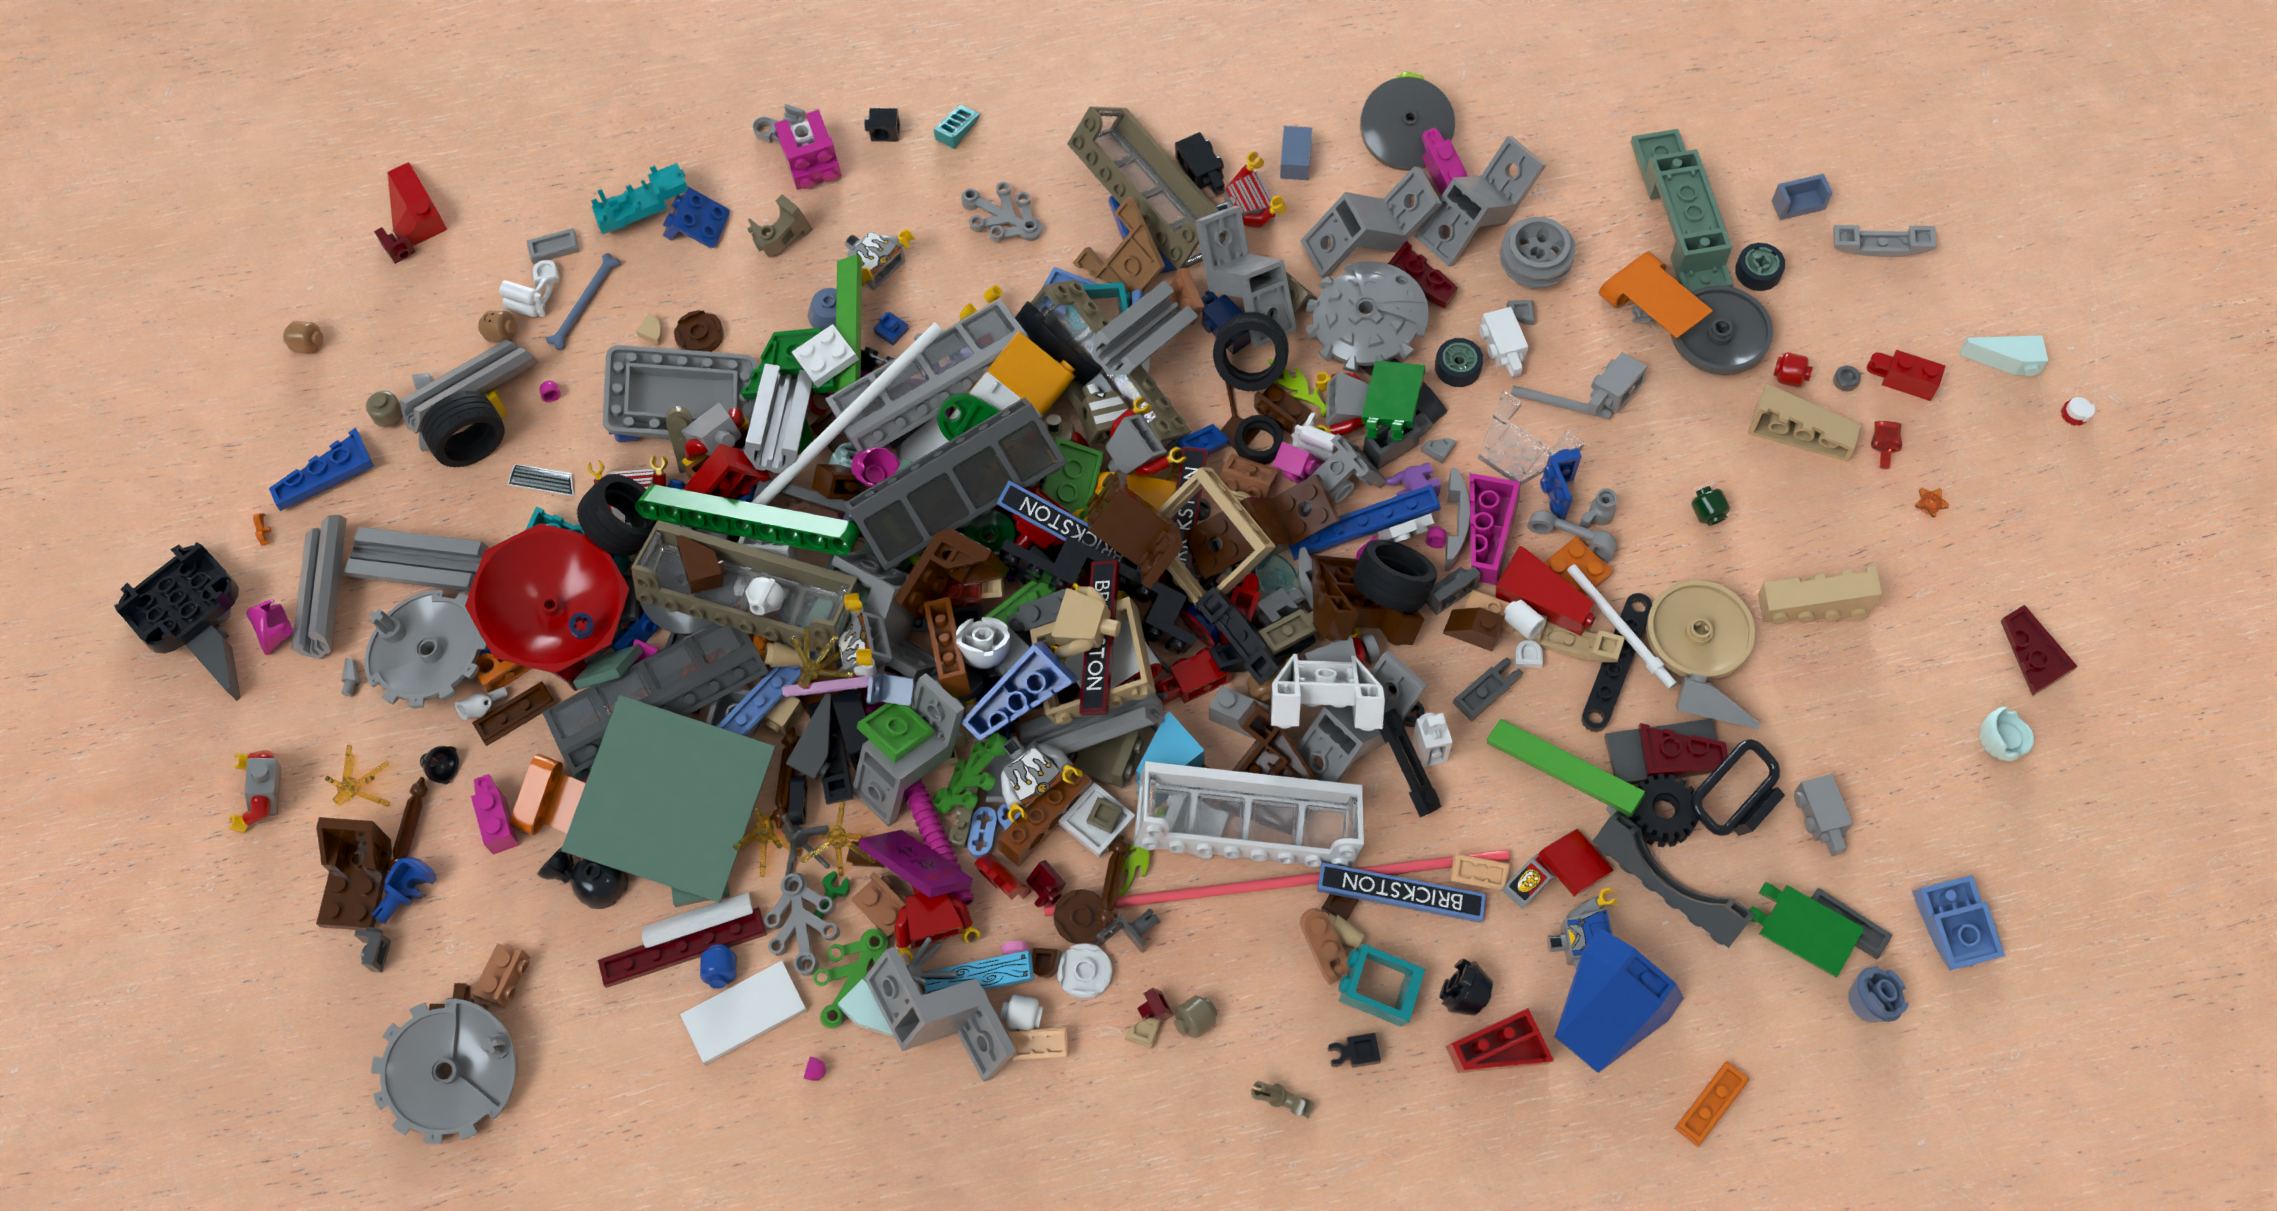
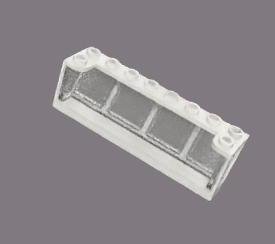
(1248, 815)

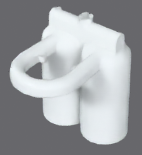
(525, 299)
(1313, 439)

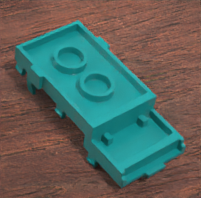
(639, 202)

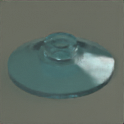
(1276, 573)

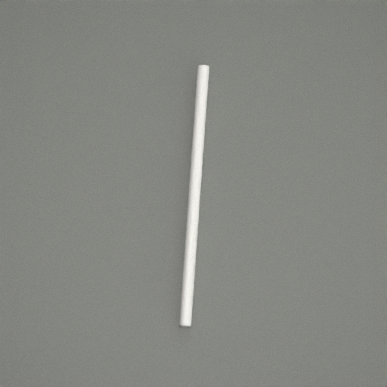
(848, 415)

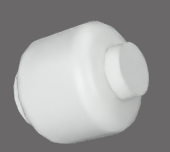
(1021, 1013)

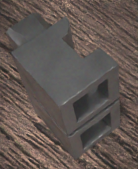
(1278, 606)

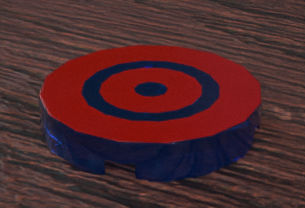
(1200, 625)

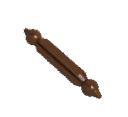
(785, 773)
(409, 822)
(1112, 882)

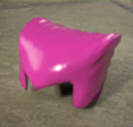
(874, 465)
(269, 625)

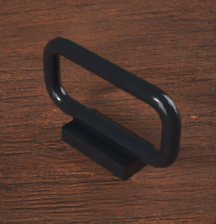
(1755, 808)

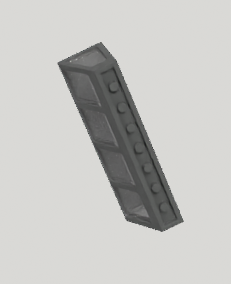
(673, 679)

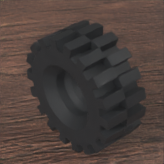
(1659, 828)

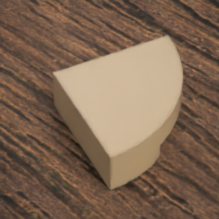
(650, 329)
(1144, 1032)

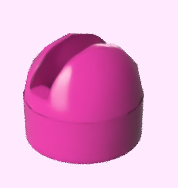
(549, 391)
(1436, 537)
(815, 1069)

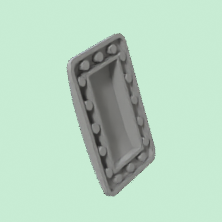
(651, 381)

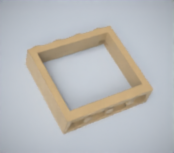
(1237, 514)
(1134, 690)

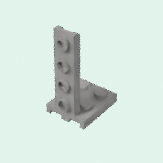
(1342, 465)

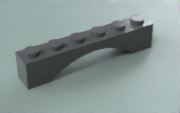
(1717, 915)

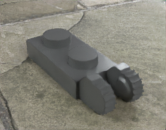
(1486, 690)

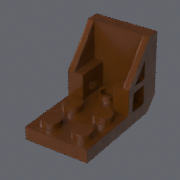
(938, 563)
(357, 866)

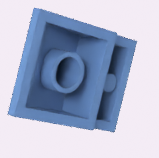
(1959, 922)

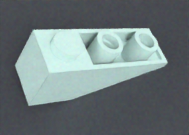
(864, 1010)

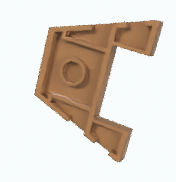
(1133, 261)

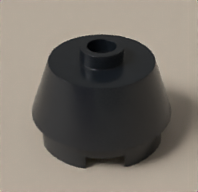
(1467, 989)

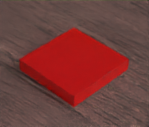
(1575, 862)

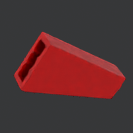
(1545, 592)

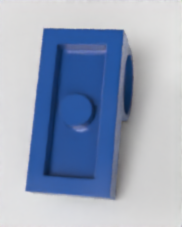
(1205, 438)

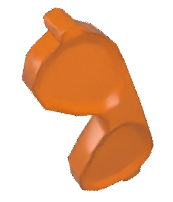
(260, 530)

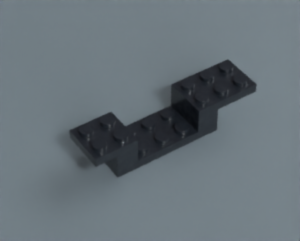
(1076, 555)

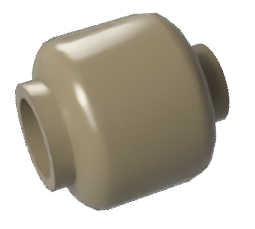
(384, 409)
(1195, 1016)

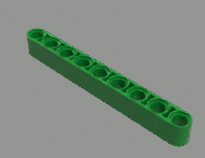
(748, 520)

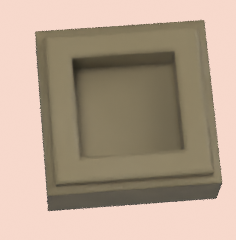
(1104, 815)

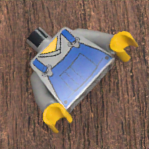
(1581, 926)

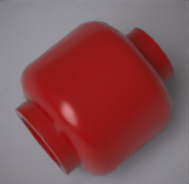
(1792, 369)

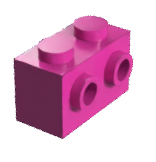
(1296, 463)

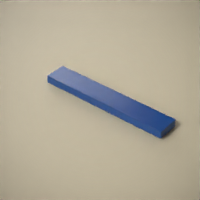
(1372, 519)

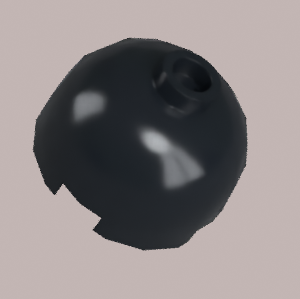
(597, 884)

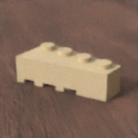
(1802, 424)
(1821, 597)

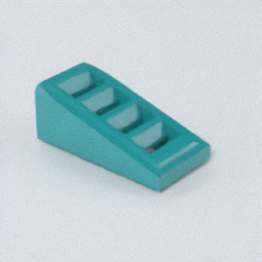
(953, 139)

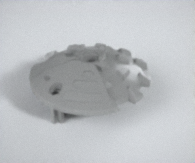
(1360, 339)
(423, 648)
(412, 1065)

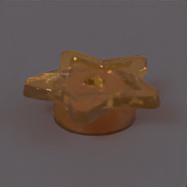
(1928, 507)

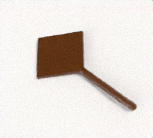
(1231, 426)

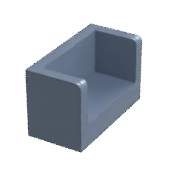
(1296, 153)
(1801, 196)

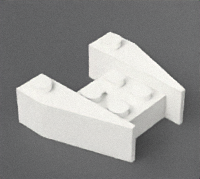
(1327, 684)

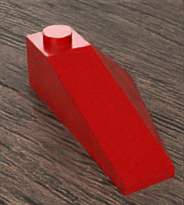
(411, 206)

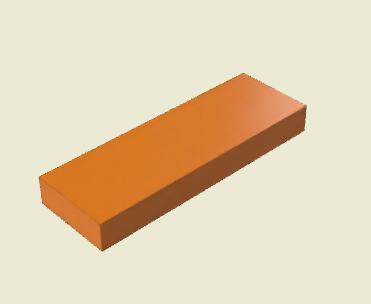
(1712, 1104)

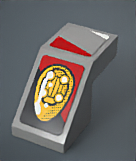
(1529, 881)

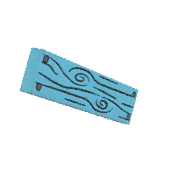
(989, 972)

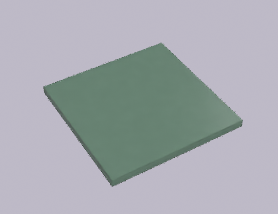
(668, 798)

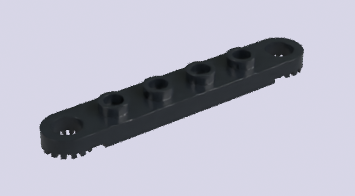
(1612, 674)

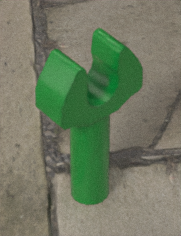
(833, 892)

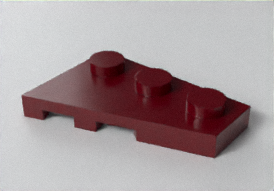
(1433, 282)
(2036, 650)
(1679, 754)

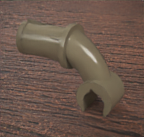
(1278, 1096)

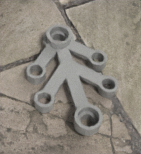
(1004, 215)
(799, 919)

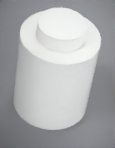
(1524, 619)

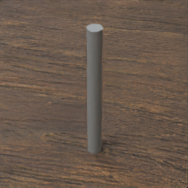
(1557, 401)

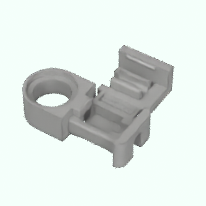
(793, 115)

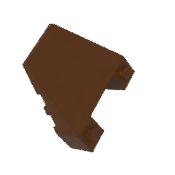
(1341, 606)
(1273, 749)

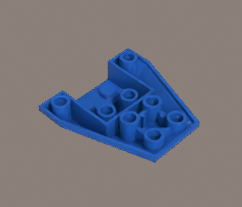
(1614, 1001)

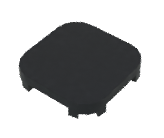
(178, 599)

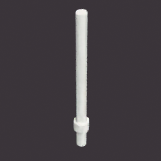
(1653, 663)

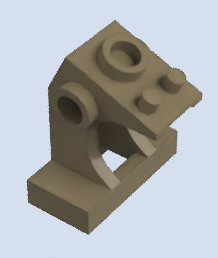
(783, 232)

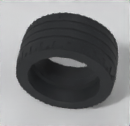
(1244, 380)
(455, 413)
(603, 526)
(1394, 576)

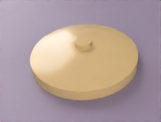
(1700, 629)

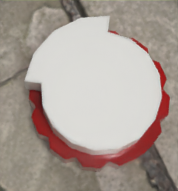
(2077, 411)

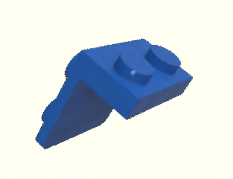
(696, 217)
(1558, 471)

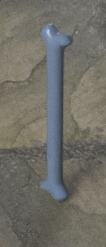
(558, 338)

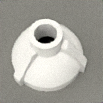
(764, 596)

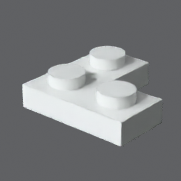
(1402, 530)

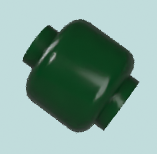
(1710, 506)

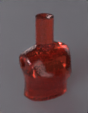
(1886, 440)

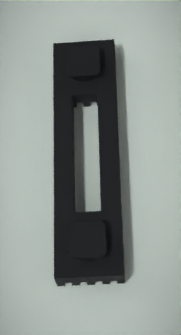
(1422, 793)

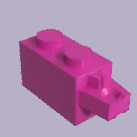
(1441, 159)
(493, 816)

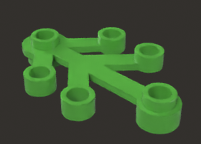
(948, 798)
(854, 971)

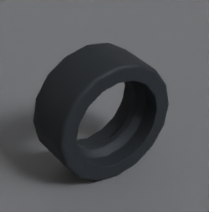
(1258, 422)

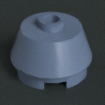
(823, 309)
(1877, 995)

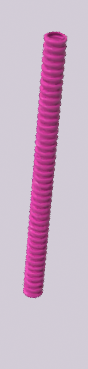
(925, 814)

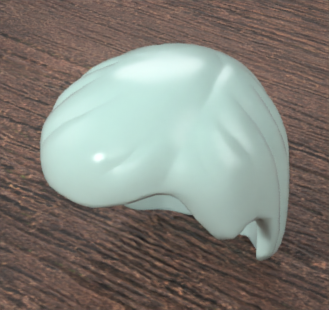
(2005, 735)

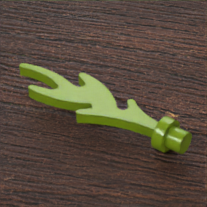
(1301, 386)
(1141, 859)

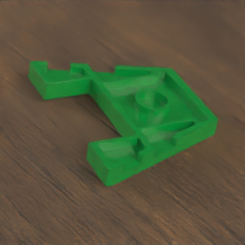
(779, 353)

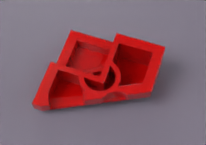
(1001, 877)

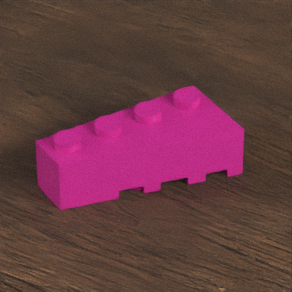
(1491, 522)

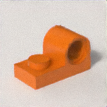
(500, 675)

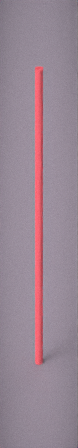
(1283, 882)

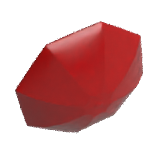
(534, 587)

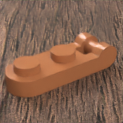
(1324, 943)

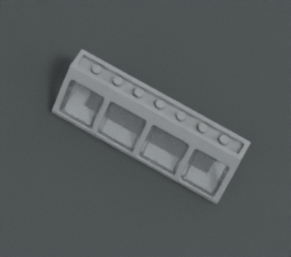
(943, 369)

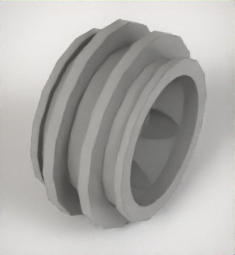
(1535, 263)

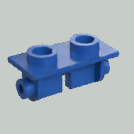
(638, 630)

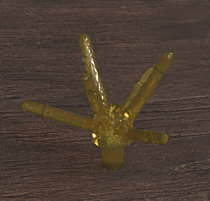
(813, 668)
(350, 786)
(763, 834)
(839, 838)

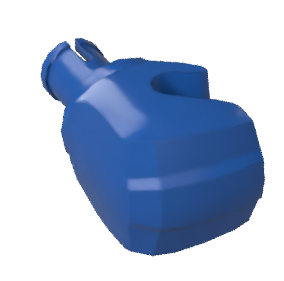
(401, 885)

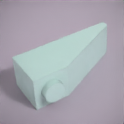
(2010, 354)

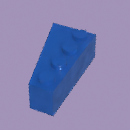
(1025, 685)

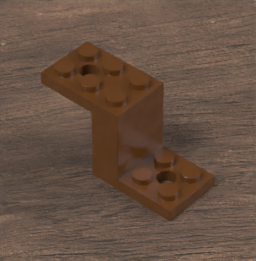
(1276, 516)
(1133, 527)

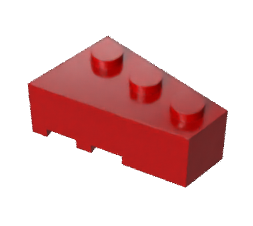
(726, 474)
(1501, 1046)

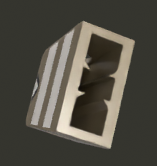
(1099, 412)

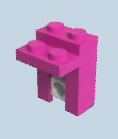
(810, 157)

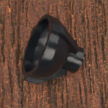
(440, 764)
(557, 867)

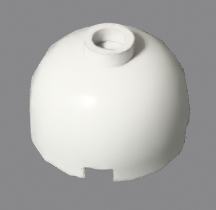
(983, 642)

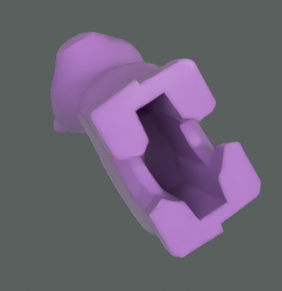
(1415, 478)

